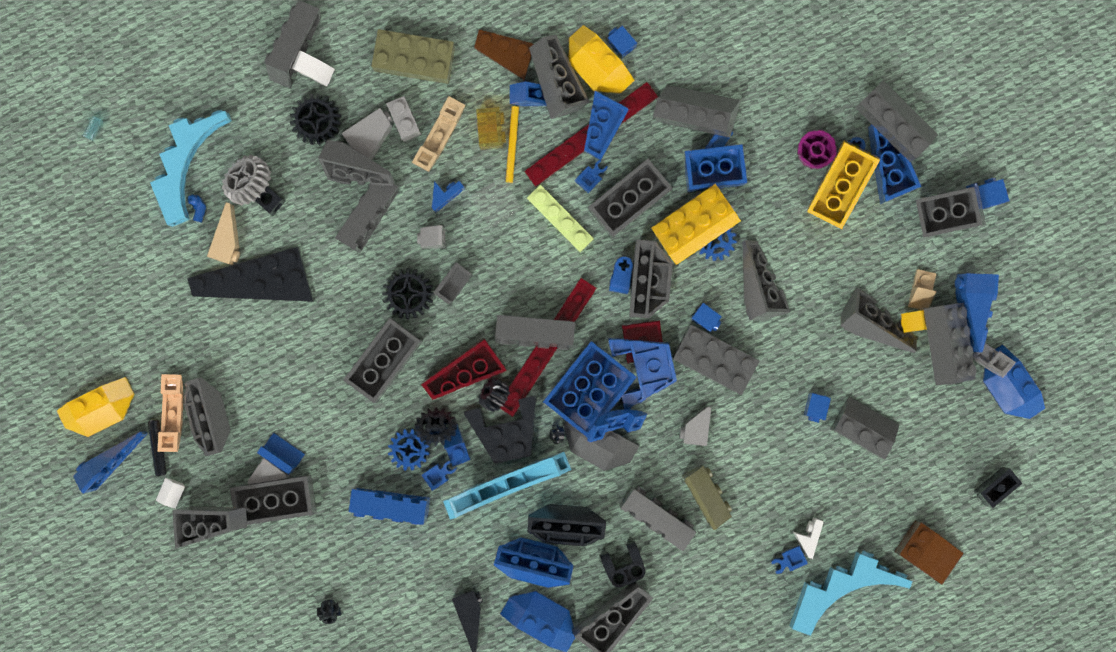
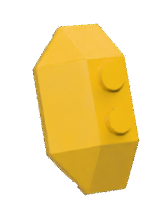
(597, 63)
(97, 408)

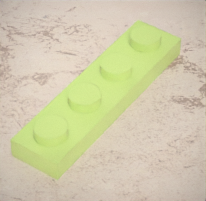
(560, 218)

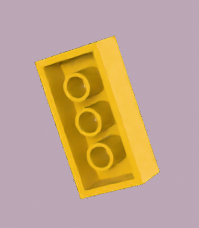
(843, 184)
(695, 224)

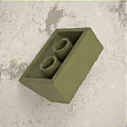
(708, 496)

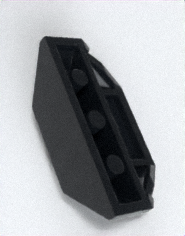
(566, 525)

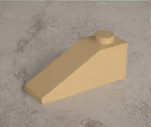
(225, 241)

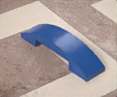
(628, 419)

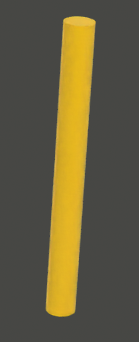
(512, 144)

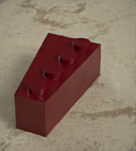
(470, 367)

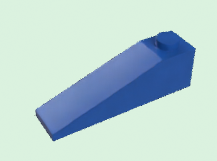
(98, 469)

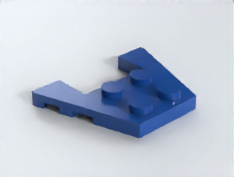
(652, 365)

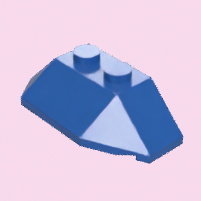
(1016, 391)
(534, 563)
(540, 619)

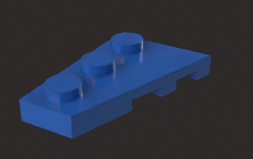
(603, 124)

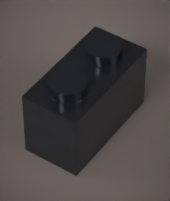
(997, 487)

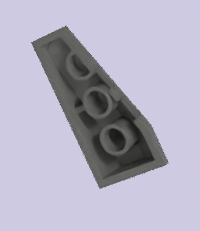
(346, 165)
(760, 292)

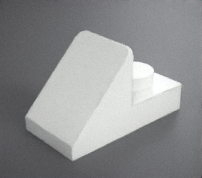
(809, 542)

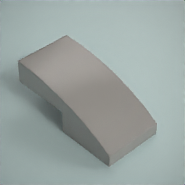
(994, 361)

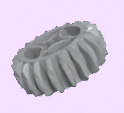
(246, 180)

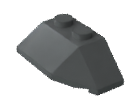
(649, 279)
(206, 416)
(603, 453)

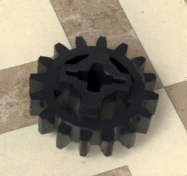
(435, 426)

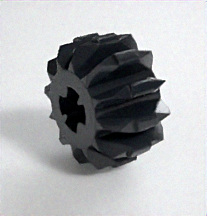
(494, 395)

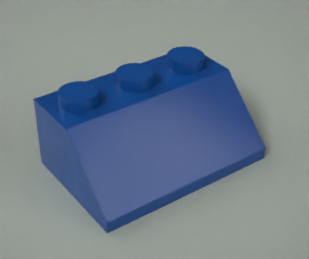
(715, 166)

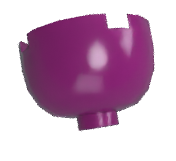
(816, 149)

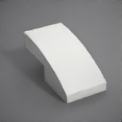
(313, 68)

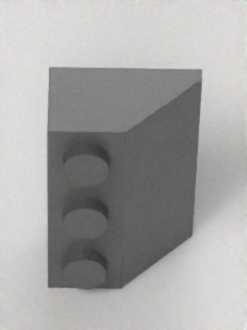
(866, 428)

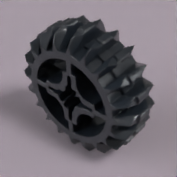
(312, 103)
(408, 302)

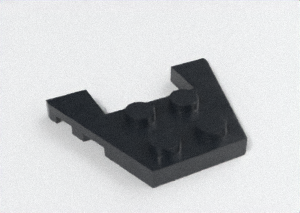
(507, 439)

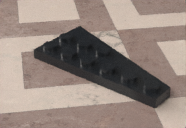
(265, 278)

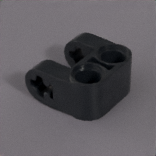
(624, 569)

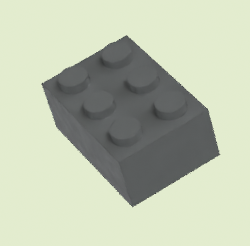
(950, 211)

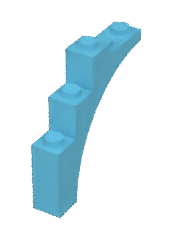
(176, 160)
(506, 484)
(863, 572)

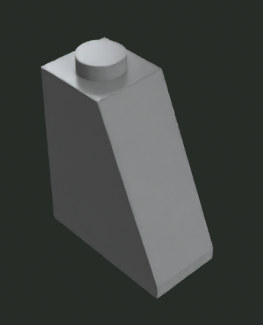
(369, 133)

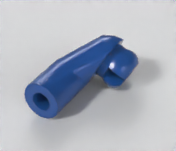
(199, 206)

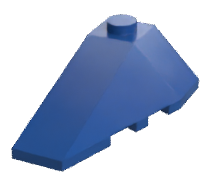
(977, 294)

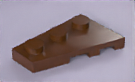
(505, 51)

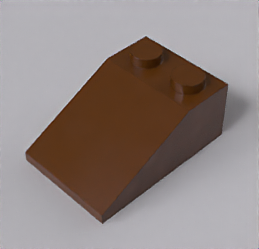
(928, 552)

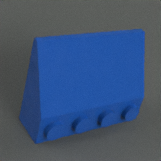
(589, 388)

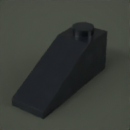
(469, 612)

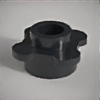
(556, 434)

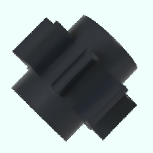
(328, 611)

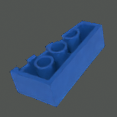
(894, 172)
(389, 505)

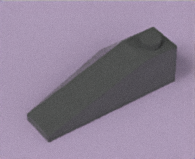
(868, 321)

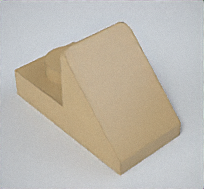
(922, 290)

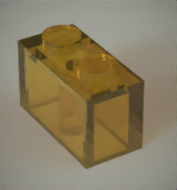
(489, 128)

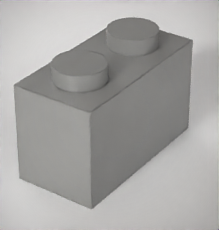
(403, 119)

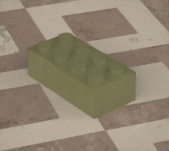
(413, 56)

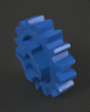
(711, 249)
(407, 458)

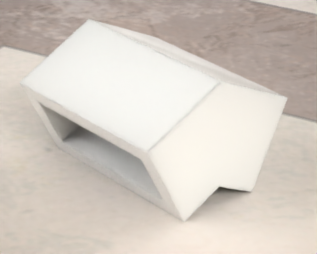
(170, 493)

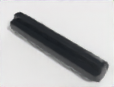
(158, 457)

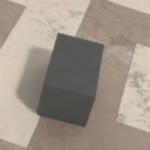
(453, 283)

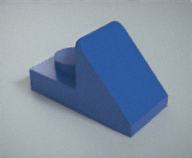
(440, 198)
(457, 449)

